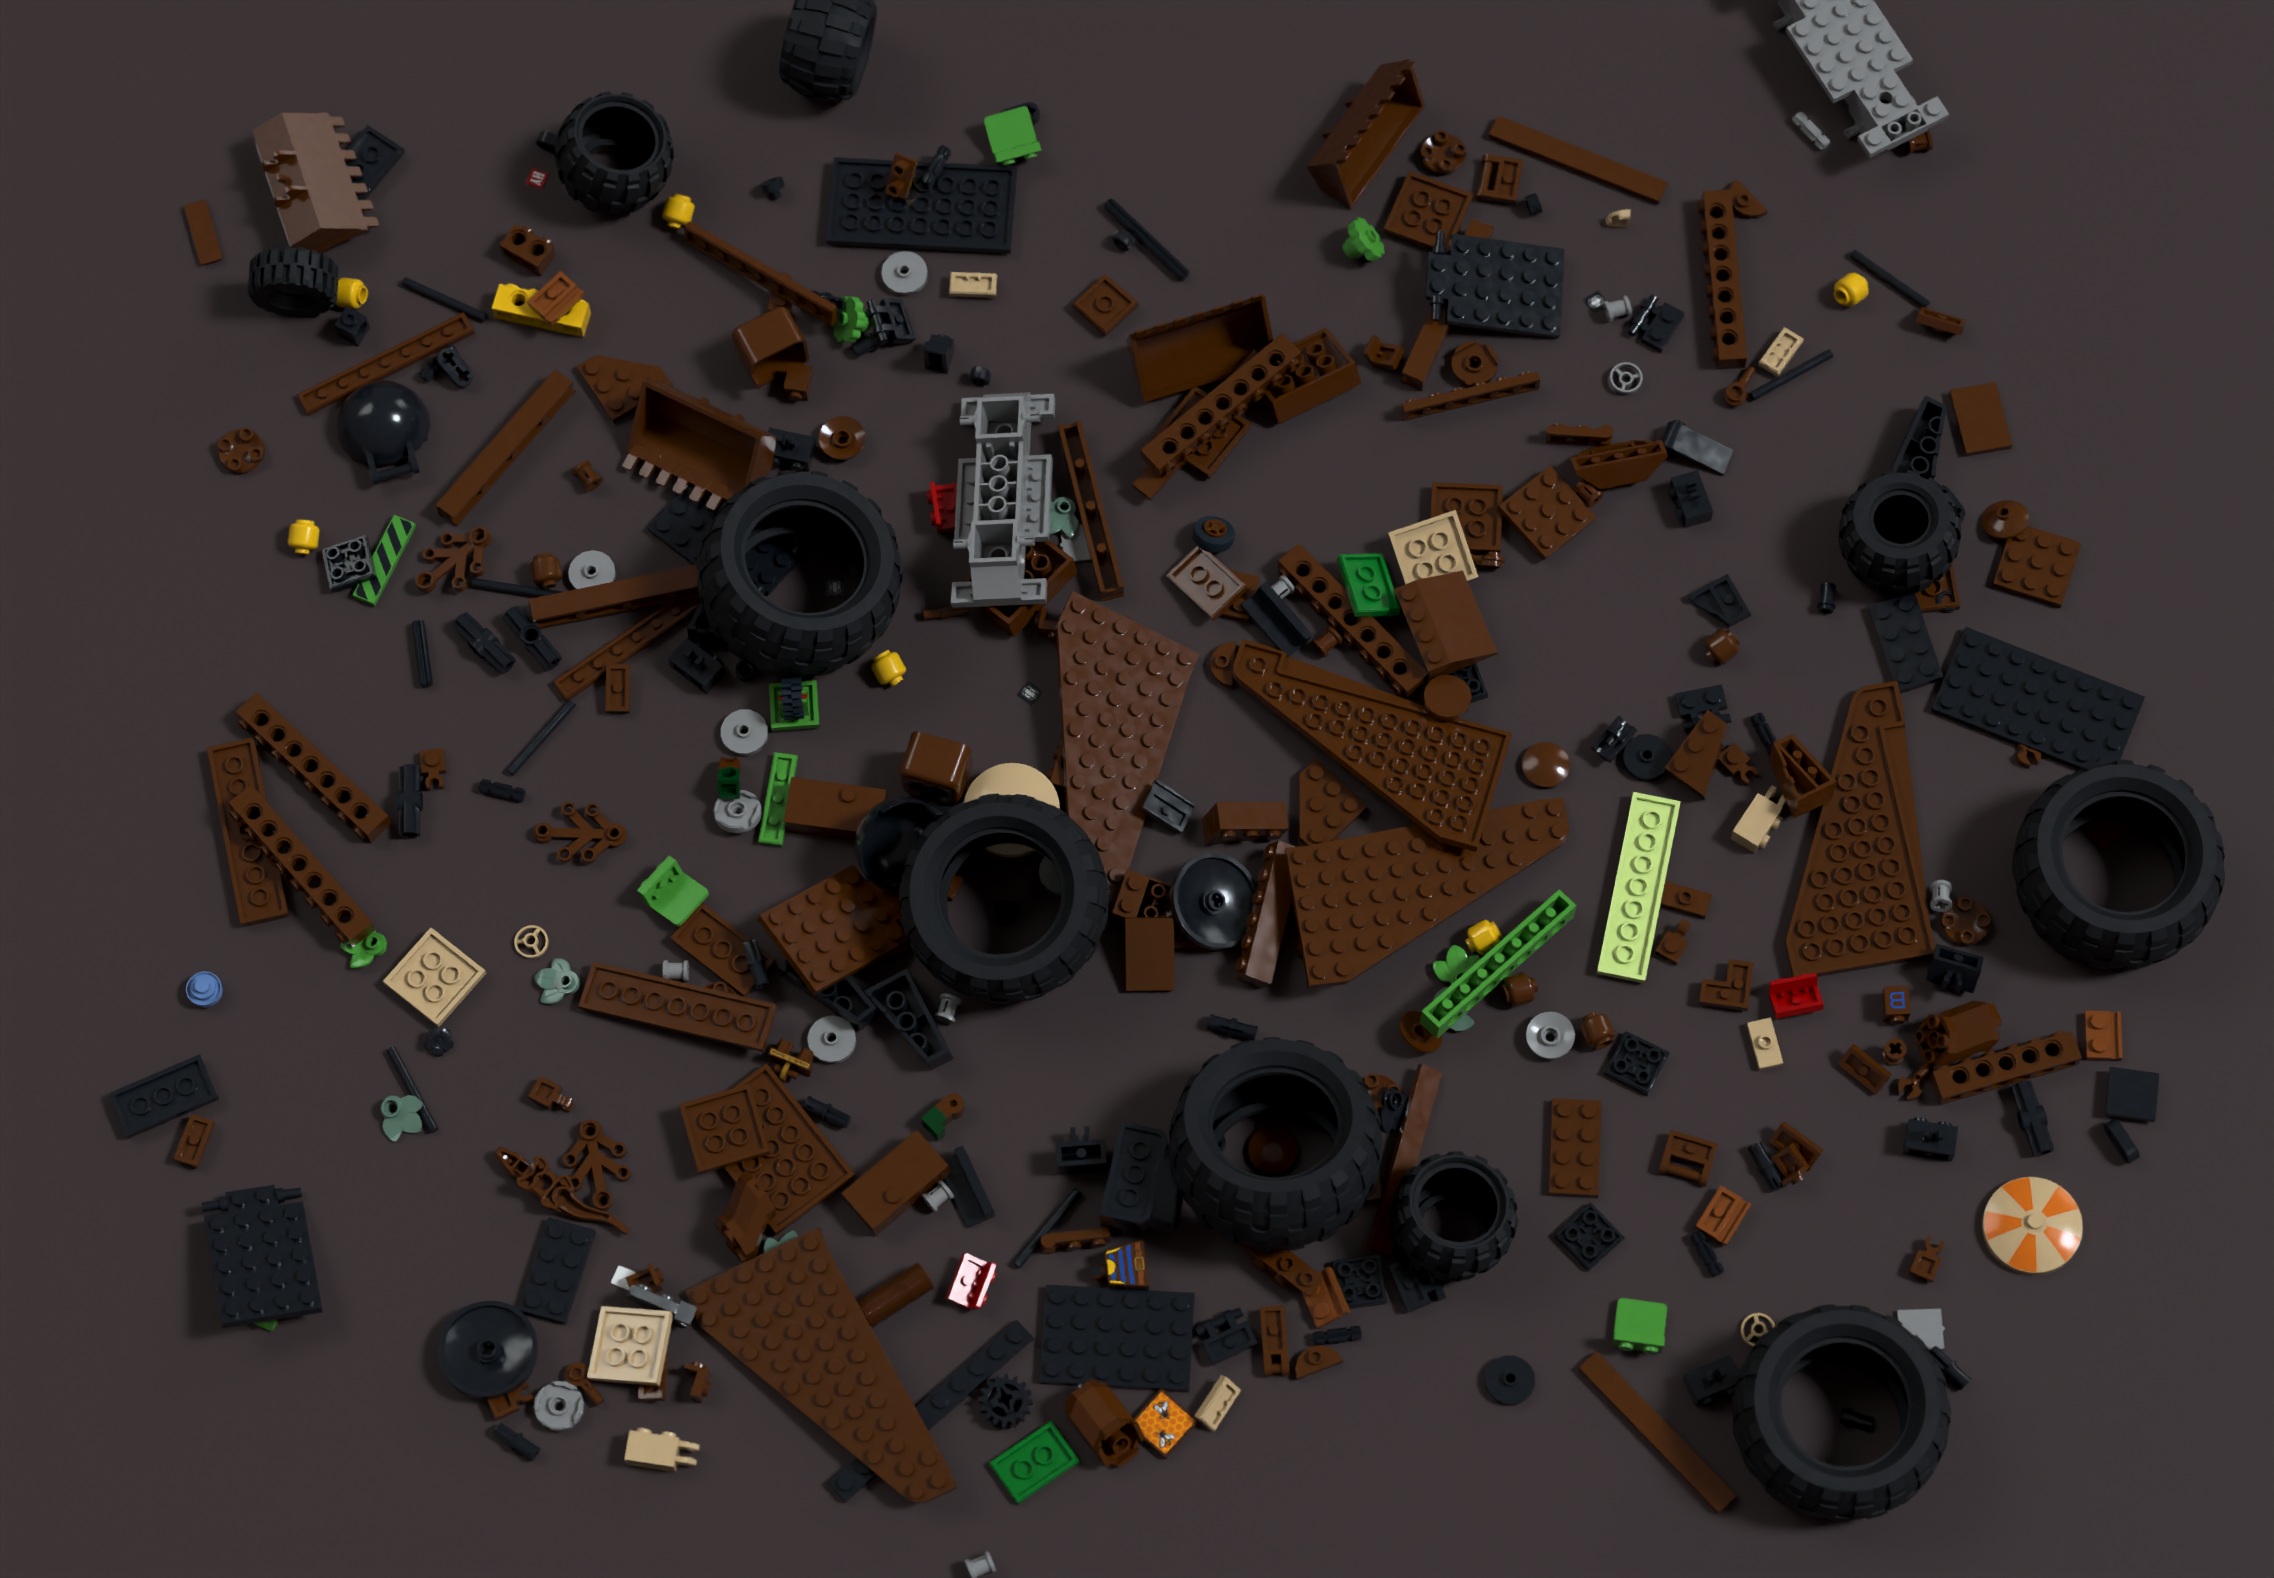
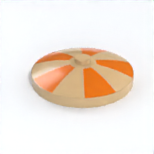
(2032, 1226)

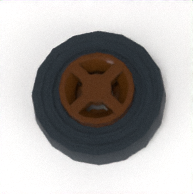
(1213, 534)

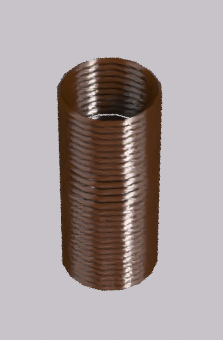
(892, 1298)

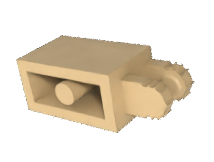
(1758, 821)
(657, 1450)

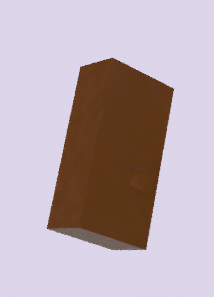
(828, 807)
(896, 1182)

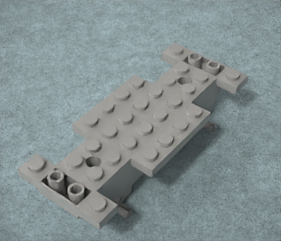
(1856, 59)
(1002, 500)

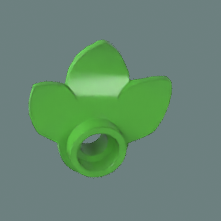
(364, 951)
(1455, 965)

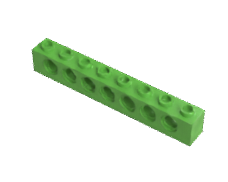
(1497, 964)

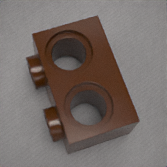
(524, 253)

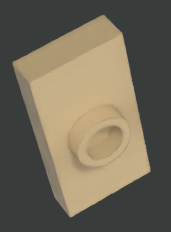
(973, 285)
(1781, 352)
(1764, 1044)
(1217, 1403)

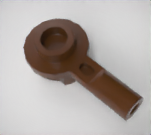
(1735, 393)
(1491, 560)
(577, 1375)

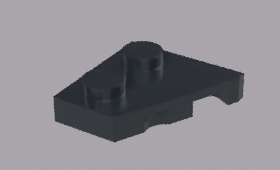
(1721, 601)

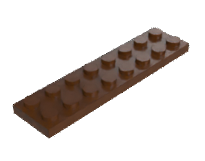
(254, 876)
(678, 1006)

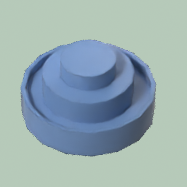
(204, 989)

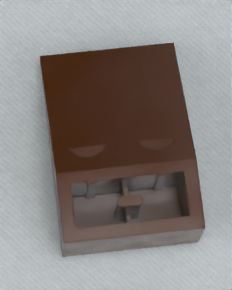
(1142, 898)

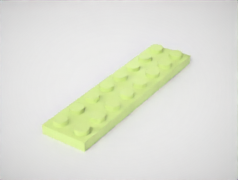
(1638, 887)

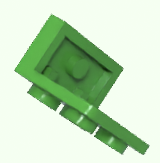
(1011, 135)
(672, 892)
(1640, 1326)

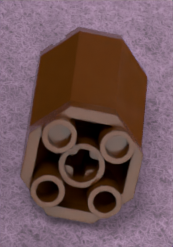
(1958, 1033)
(746, 1217)
(1104, 1423)

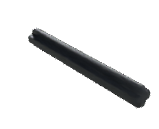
(1146, 239)

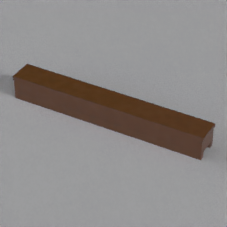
(1434, 333)
(505, 448)
(1091, 511)
(615, 597)

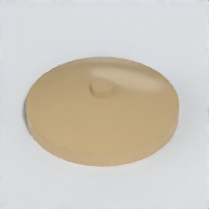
(1012, 780)

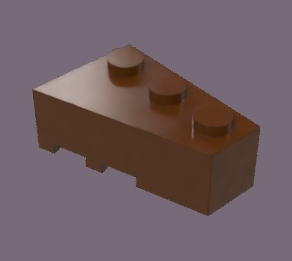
(1699, 754)
(1800, 776)
(1244, 822)

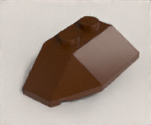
(1619, 463)

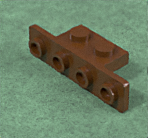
(1286, 1269)

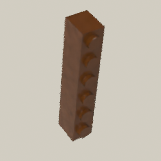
(1266, 920)

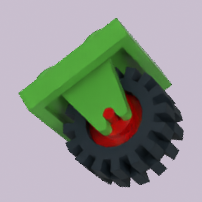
(794, 704)

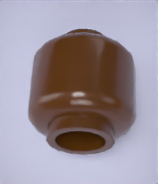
(545, 570)
(1721, 646)
(1518, 989)
(1597, 1030)

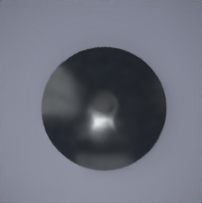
(1212, 900)
(488, 1349)

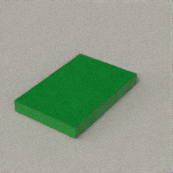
(1368, 585)
(1034, 1462)

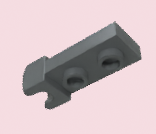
(682, 1311)

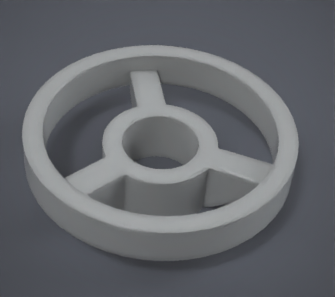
(1626, 374)

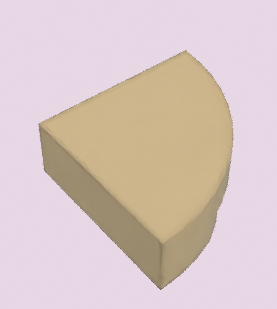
(1618, 219)

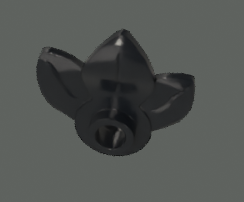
(1393, 1110)

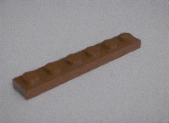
(1469, 396)

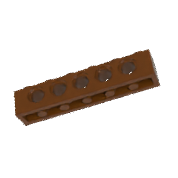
(1948, 1090)

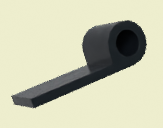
(1686, 442)

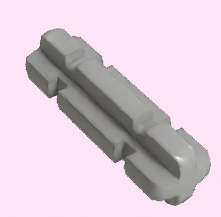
(1811, 130)

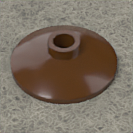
(842, 428)
(2007, 526)
(1416, 1034)

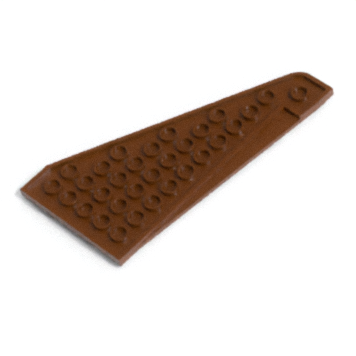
(1117, 718)
(1421, 765)
(1864, 872)
(1389, 887)
(811, 1342)

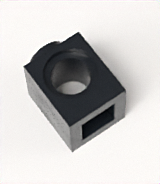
(352, 326)

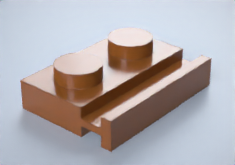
(556, 298)
(2103, 1035)
(1723, 1215)
(1327, 1301)

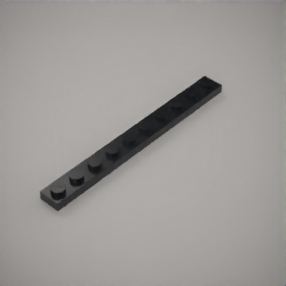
(945, 1398)

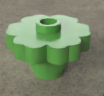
(1363, 241)
(851, 321)

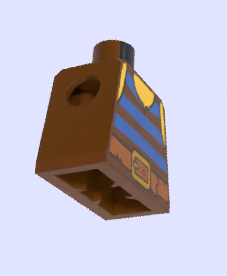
(1124, 1267)

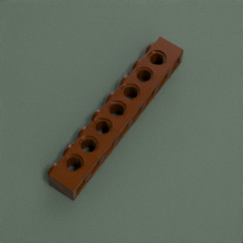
(1720, 203)
(1279, 349)
(1301, 560)
(259, 709)
(251, 802)

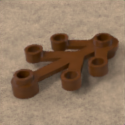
(455, 557)
(583, 833)
(595, 1161)

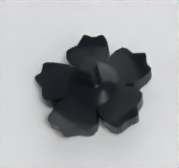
(439, 1041)

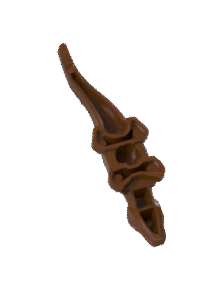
(553, 1191)

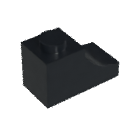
(939, 353)

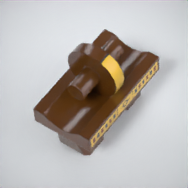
(901, 176)
(782, 1056)

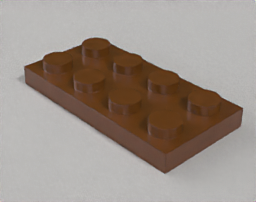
(718, 948)
(1575, 1148)

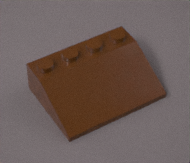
(1322, 375)
(1041, 561)
(1445, 623)

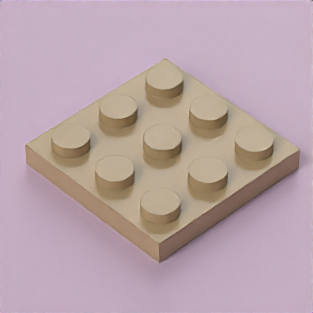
(1432, 548)
(434, 977)
(630, 1345)

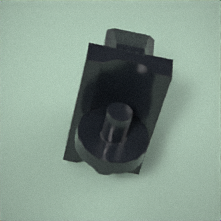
(1614, 739)

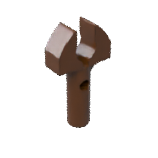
(2021, 757)
(1914, 1082)

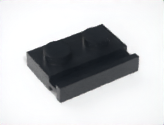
(1167, 806)

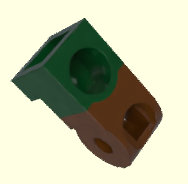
(729, 778)
(943, 1113)

